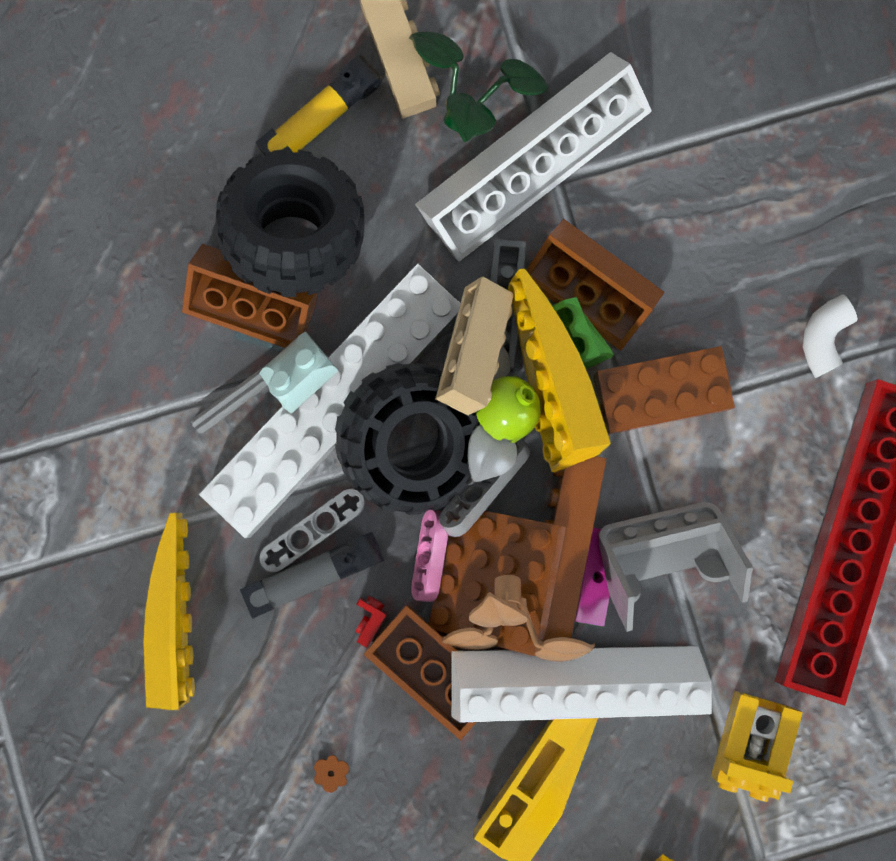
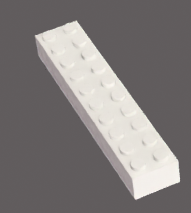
(297, 443)

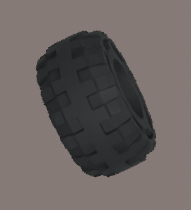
(290, 187)
(365, 429)

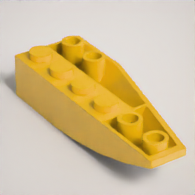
(570, 413)
(167, 623)
(536, 791)

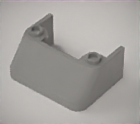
(667, 544)

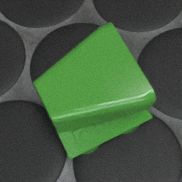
(584, 335)

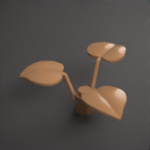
(504, 610)

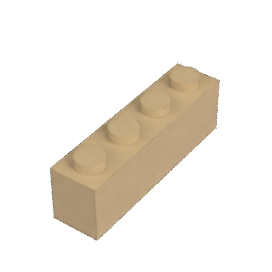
(400, 60)
(475, 346)

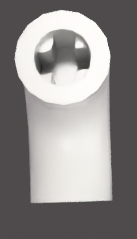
(821, 334)

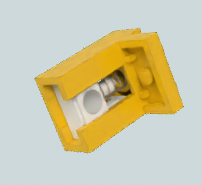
(765, 776)

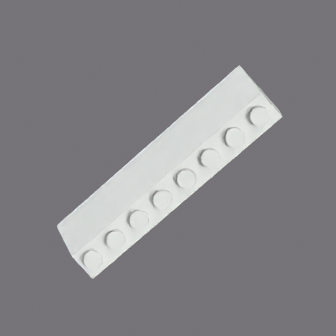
(535, 156)
(597, 685)

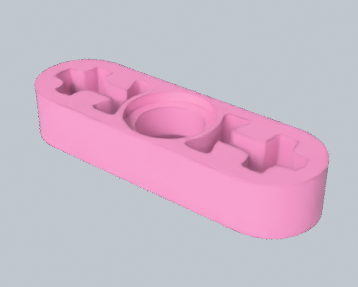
(429, 558)

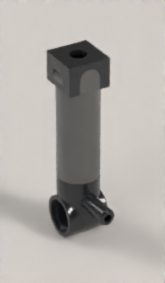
(312, 575)

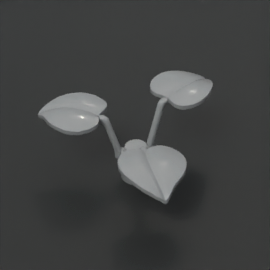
(485, 454)

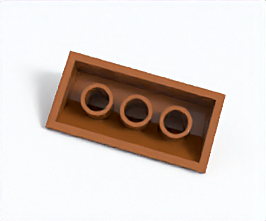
(607, 288)
(226, 300)

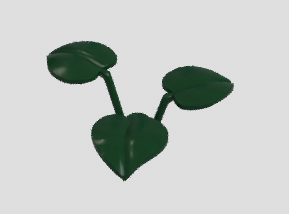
(463, 113)

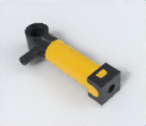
(354, 83)

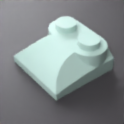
(297, 372)

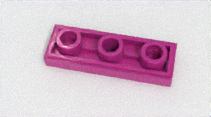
(594, 593)

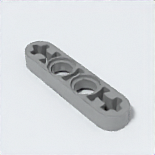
(490, 489)
(310, 526)

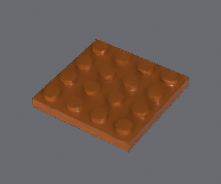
(495, 548)

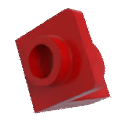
(369, 626)

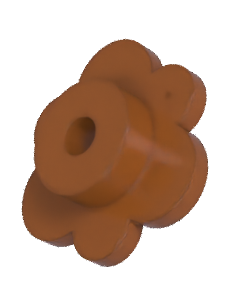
(331, 782)

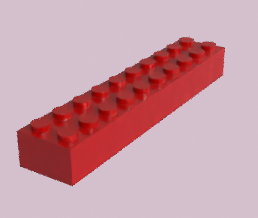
(847, 557)

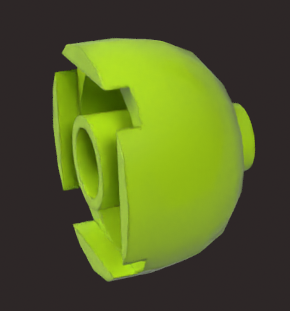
(512, 409)

